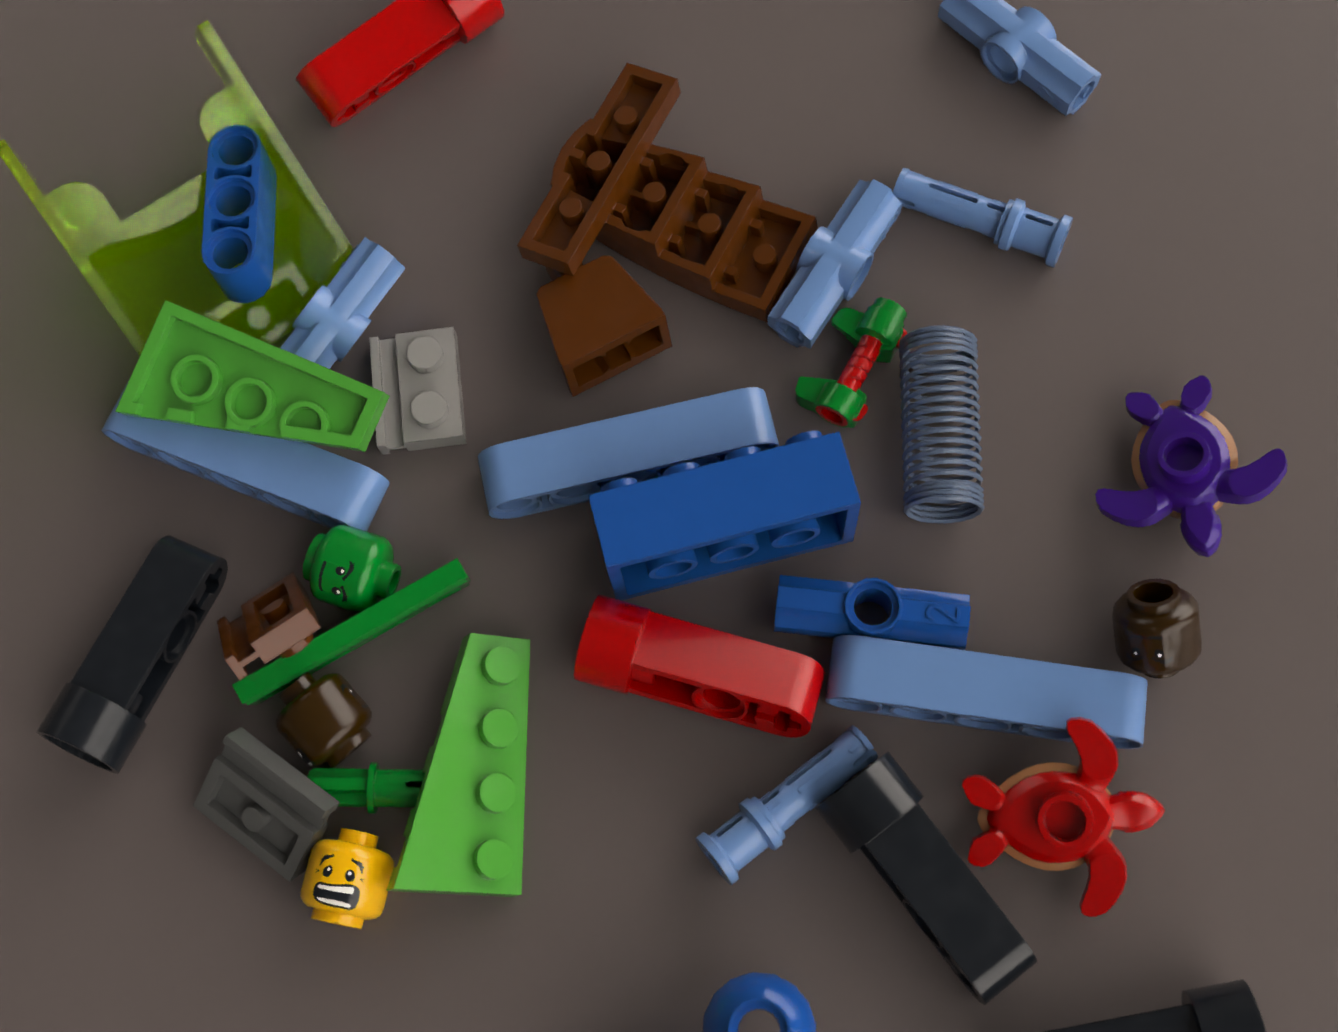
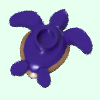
(1187, 468)

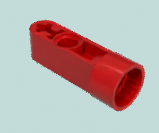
(390, 51)
(698, 668)

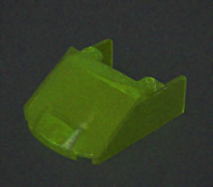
(159, 248)

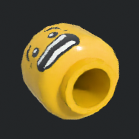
(347, 879)

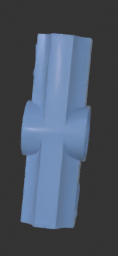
(1024, 49)
(834, 263)
(342, 309)

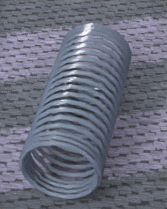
(938, 489)

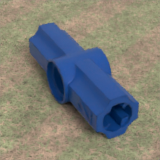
(913, 615)

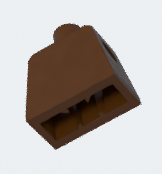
(600, 322)

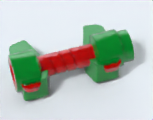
(875, 339)

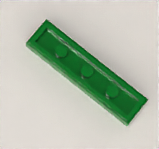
(353, 633)

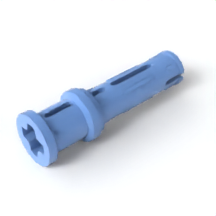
(1007, 223)
(764, 820)

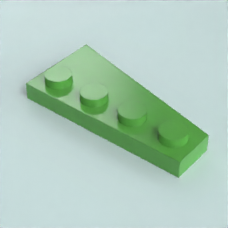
(233, 382)
(472, 796)

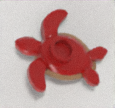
(1063, 816)

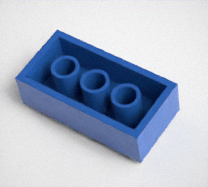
(726, 514)

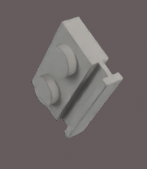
(424, 390)

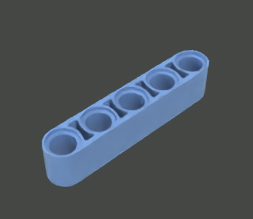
(579, 460)
(265, 468)
(983, 690)

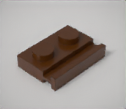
(271, 625)

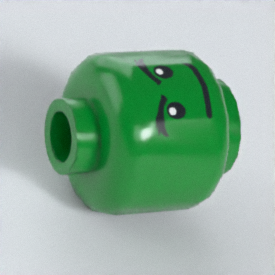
(351, 568)

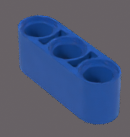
(237, 182)

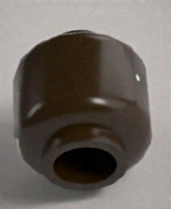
(1157, 628)
(323, 719)

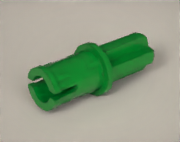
(370, 786)

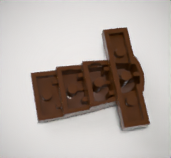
(663, 206)

